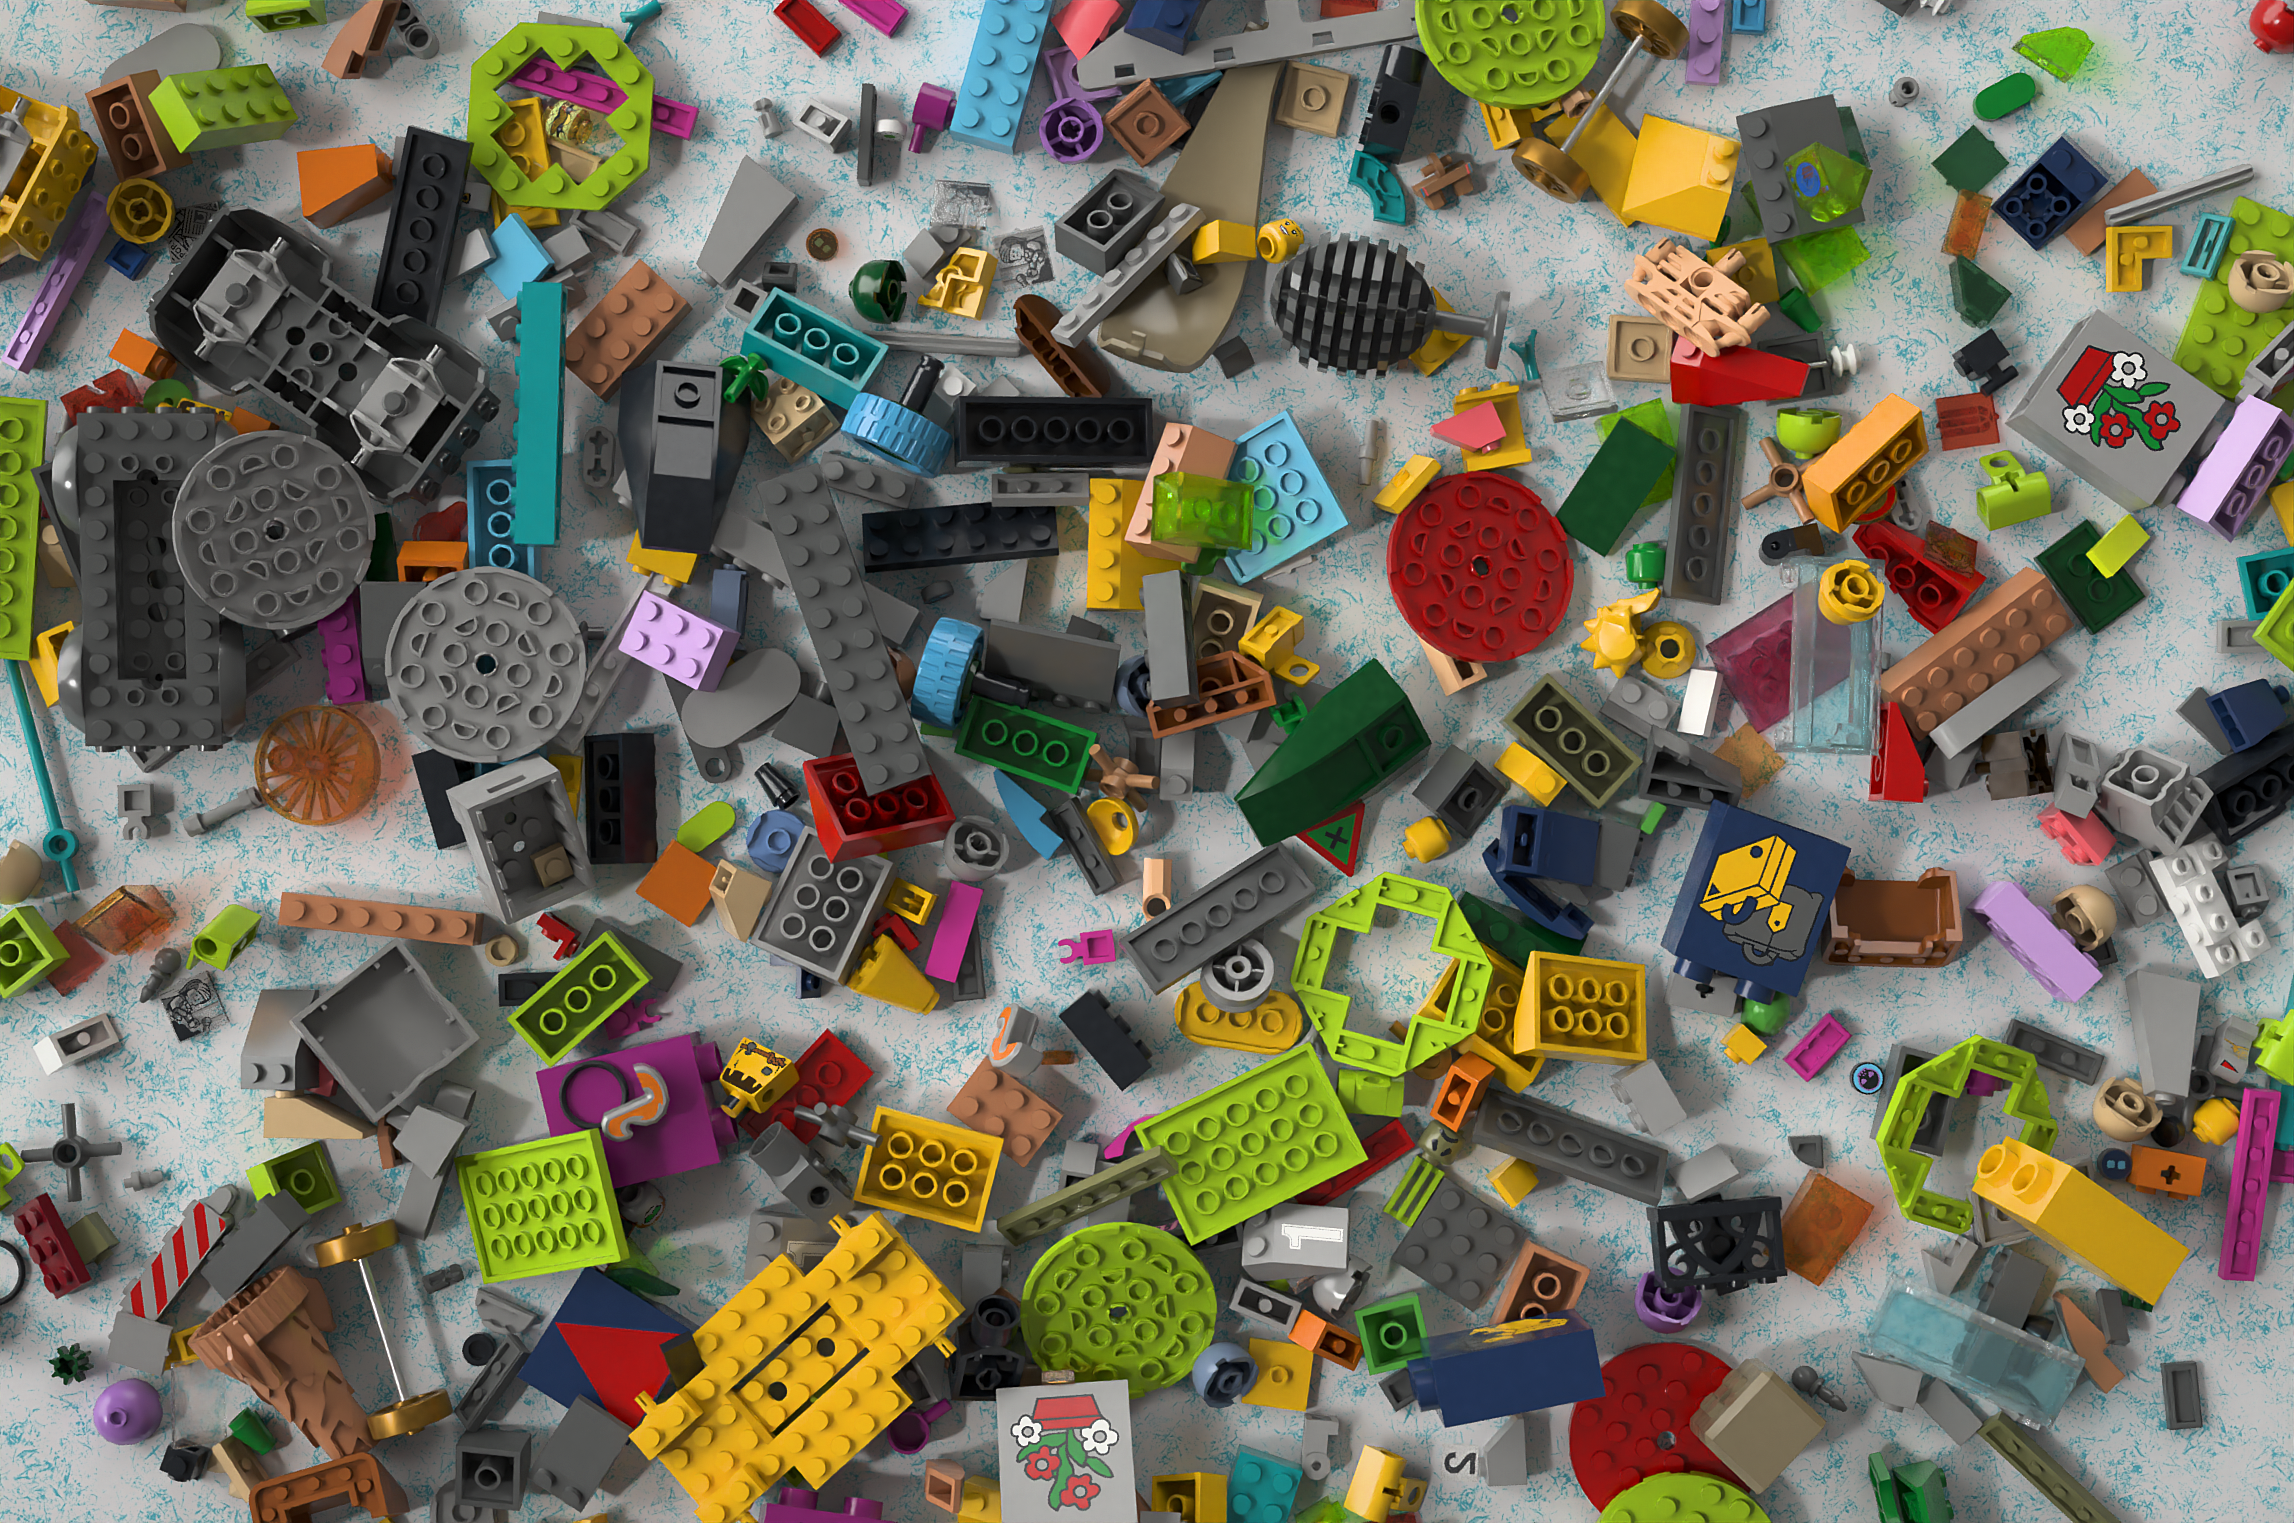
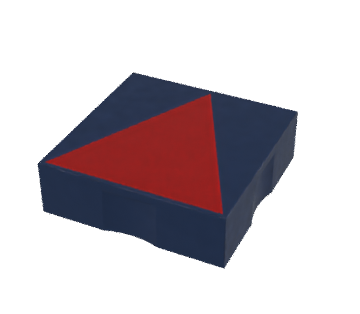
(605, 1347)

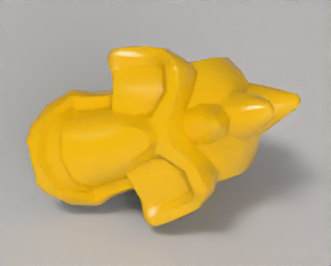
(1617, 632)

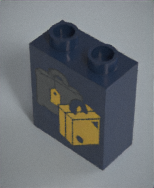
(1753, 902)
(1507, 1368)

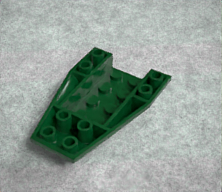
(1335, 757)

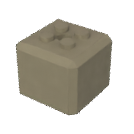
(1755, 1423)

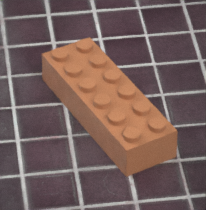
(1975, 651)

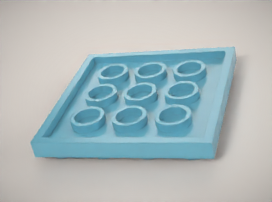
(1290, 497)

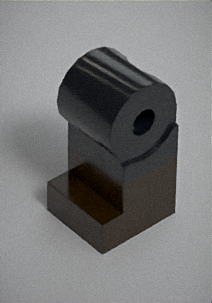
(1791, 543)

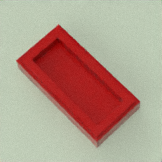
(808, 25)

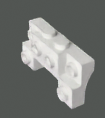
(2203, 909)

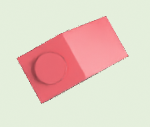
(1472, 429)

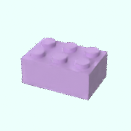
(679, 641)

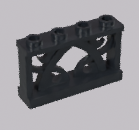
(1679, 1220)

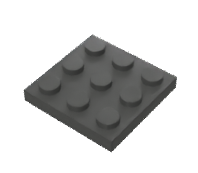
(1458, 1244)

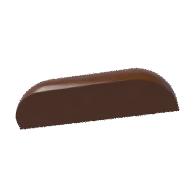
(1074, 369)

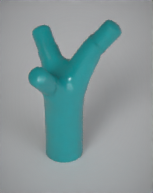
(638, 16)
(1527, 356)

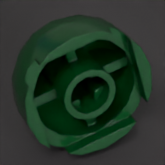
(878, 291)

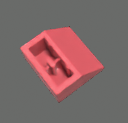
(2083, 840)

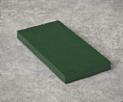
(1614, 485)

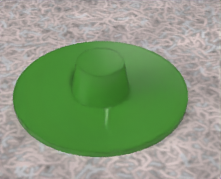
(167, 391)

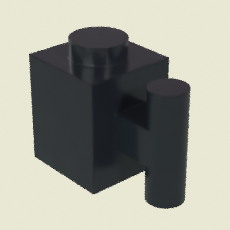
(1982, 358)

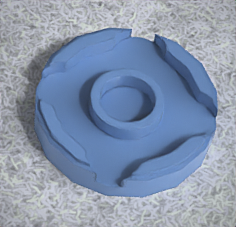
(773, 839)

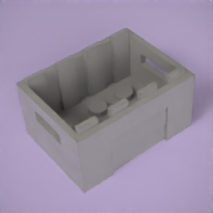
(542, 818)

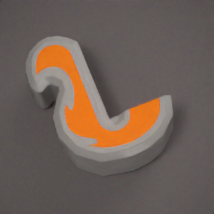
(1012, 1045)
(640, 1111)

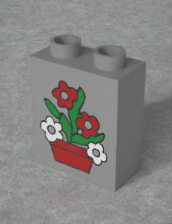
(2118, 414)
(1066, 1453)

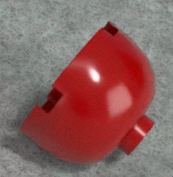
(2273, 26)

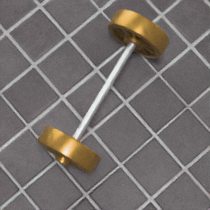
(1648, 28)
(410, 1413)

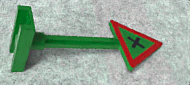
(1339, 835)

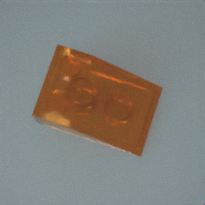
(126, 919)
(1820, 1226)

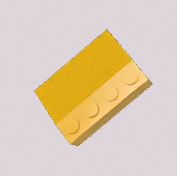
(1113, 564)
(1582, 1010)
(1496, 1030)
(929, 1169)

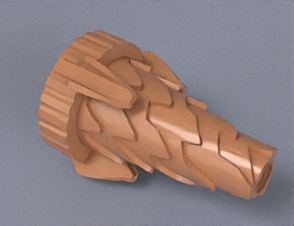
(275, 1346)

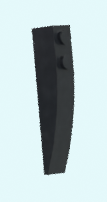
(2250, 786)

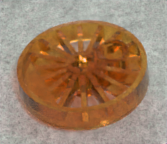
(364, 775)

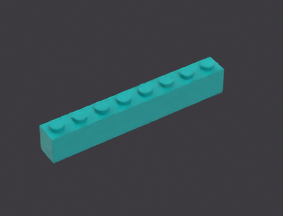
(539, 414)

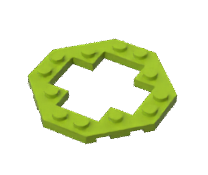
(566, 47)
(1451, 938)
(1948, 1075)

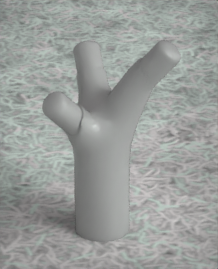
(1314, 1038)

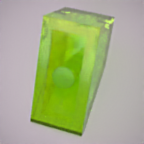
(2056, 50)

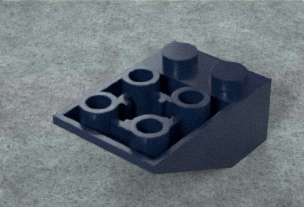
(2050, 191)
(1547, 846)

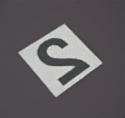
(1459, 1462)

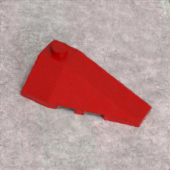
(1733, 376)
(1928, 589)

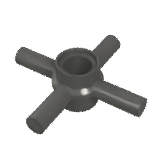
(2208, 1084)
(838, 1126)
(84, 1152)

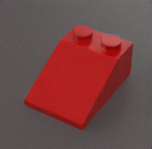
(1898, 770)

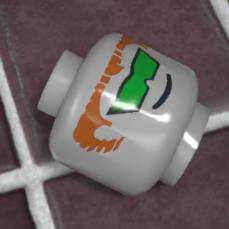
(641, 1204)

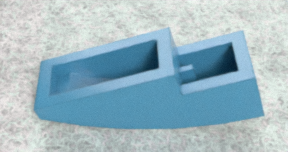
(1026, 815)

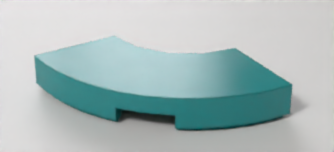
(1381, 187)

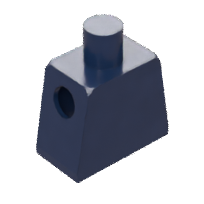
(2249, 711)

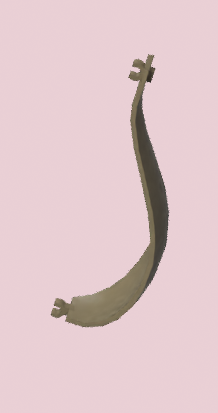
(1224, 177)

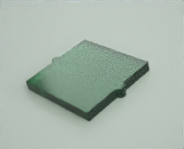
(1970, 162)
(645, 1282)

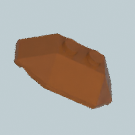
(1228, 690)

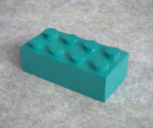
(814, 348)
(1261, 1487)

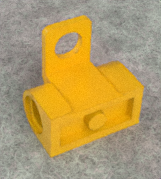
(1511, 126)
(1273, 644)
(1381, 1486)

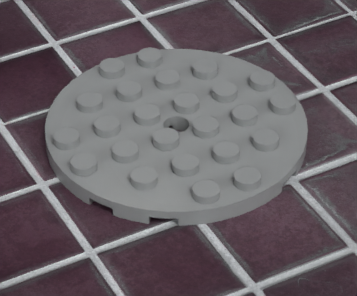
(225, 518)
(436, 656)

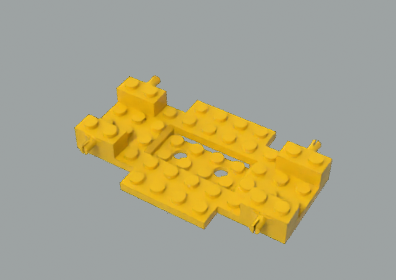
(724, 1439)

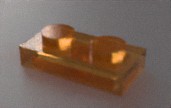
(1966, 224)

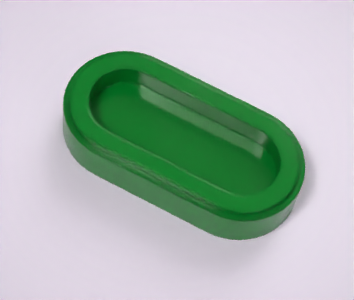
(2004, 97)

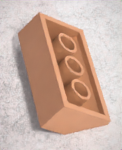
(1183, 450)

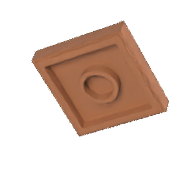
(1145, 122)

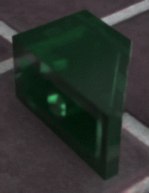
(1975, 293)

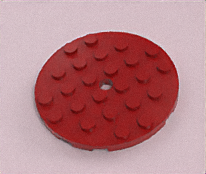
(1441, 592)
(1647, 1393)

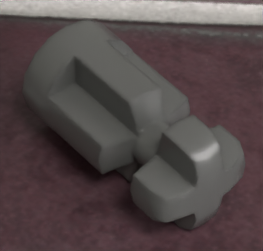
(441, 1278)

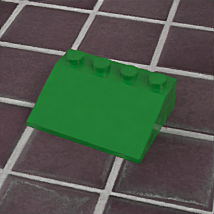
(1921, 1493)

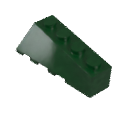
(1513, 931)

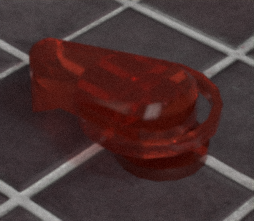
(443, 525)

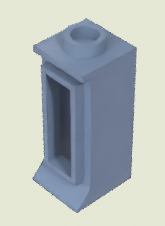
(730, 599)

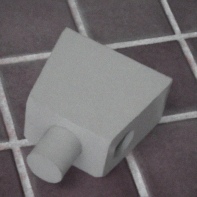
(428, 1136)

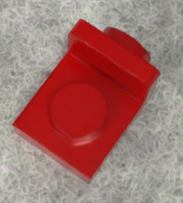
(556, 929)
(902, 934)

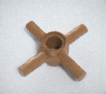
(1778, 470)
(1120, 778)

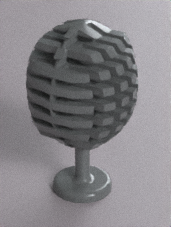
(1367, 308)

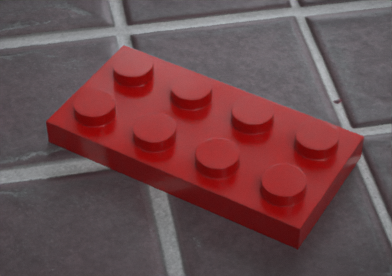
(827, 1075)

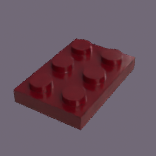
(51, 1246)

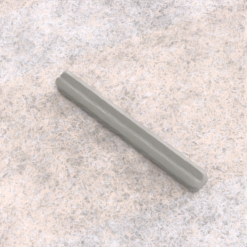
(2178, 195)
(948, 344)

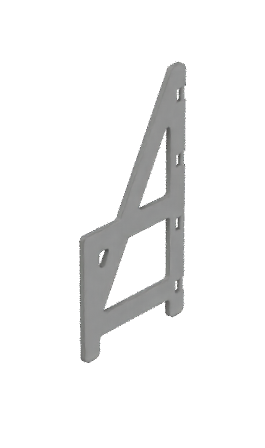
(1282, 40)

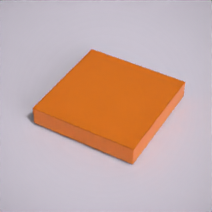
(679, 883)

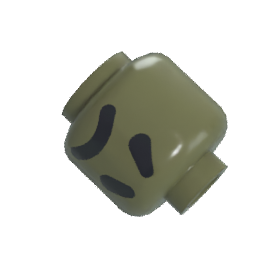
(1441, 1143)

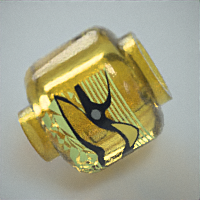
(567, 123)

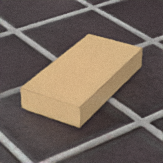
(575, 162)

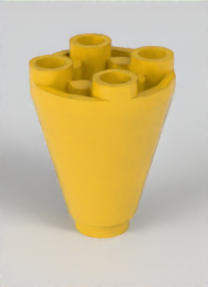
(892, 978)

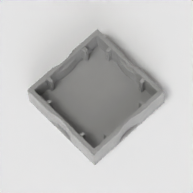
(384, 1030)

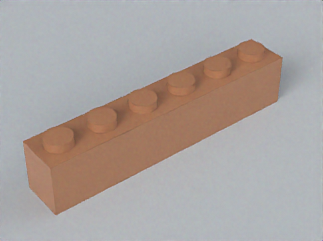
(381, 918)

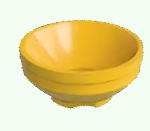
(1655, 663)
(1104, 819)

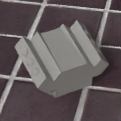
(2151, 798)

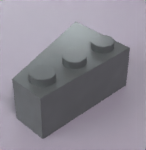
(1685, 774)

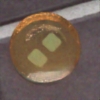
(822, 245)

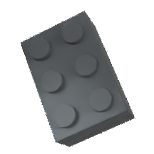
(1937, 1116)

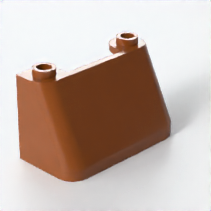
(1893, 922)
(350, 1479)

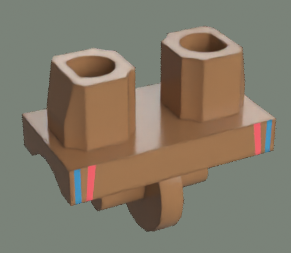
(1457, 175)

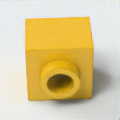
(1742, 1045)

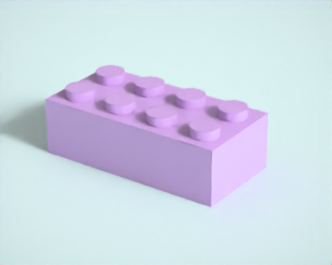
(2239, 468)
(2035, 941)

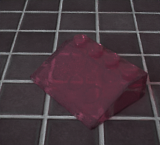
(1758, 663)

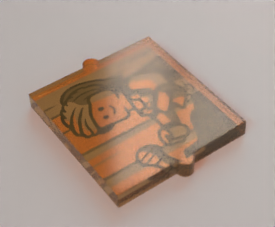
(1753, 757)

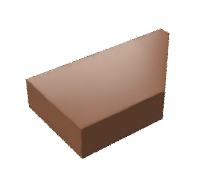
(386, 1136)

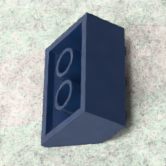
(1165, 22)

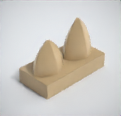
(239, 1463)

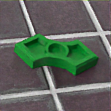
(1882, 1489)

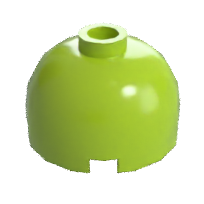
(1807, 430)

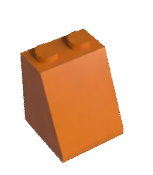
(342, 181)

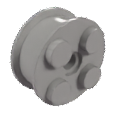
(1239, 977)

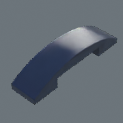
(1536, 904)

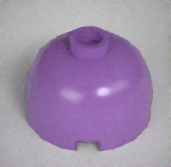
(1071, 131)
(1665, 1311)
(128, 1412)

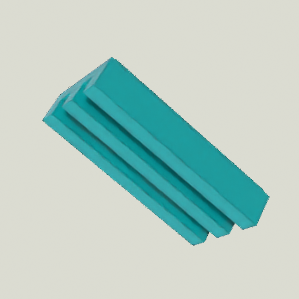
(2210, 272)

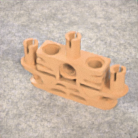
(1694, 312)

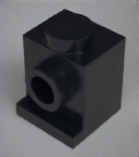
(185, 1462)

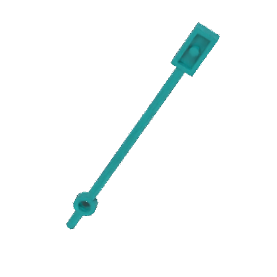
(57, 832)

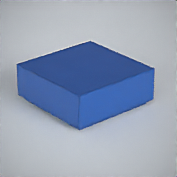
(128, 258)

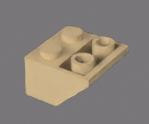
(739, 898)

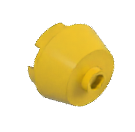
(1850, 593)

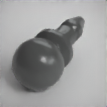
(166, 962)
(1807, 1380)

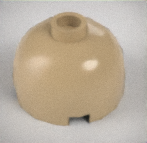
(2260, 282)
(19, 874)
(2086, 915)
(2124, 1110)

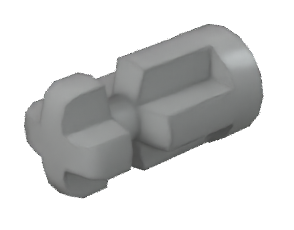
(768, 120)

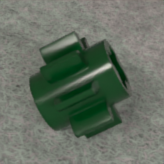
(61, 1364)

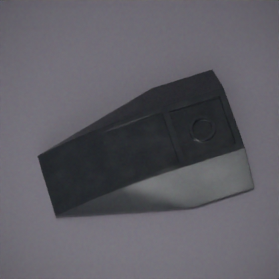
(681, 450)

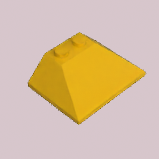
(1681, 177)

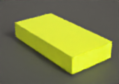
(2117, 546)

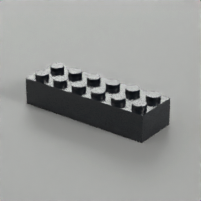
(1053, 432)

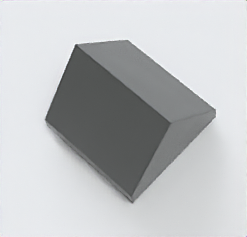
(1182, 274)
(780, 276)
(1233, 357)

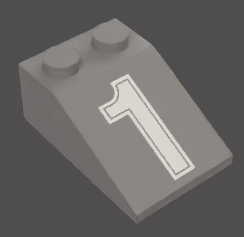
(790, 1233)
(1296, 1242)

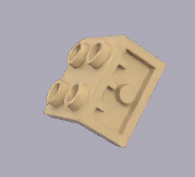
(793, 418)

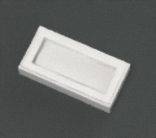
(1700, 702)

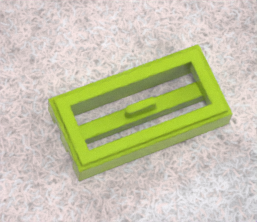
(1399, 1215)

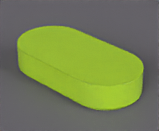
(707, 826)

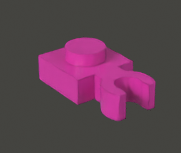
(1094, 947)
(627, 1019)

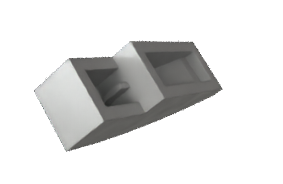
(2076, 776)

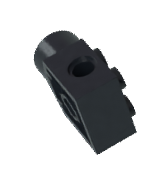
(1395, 99)
(988, 1351)

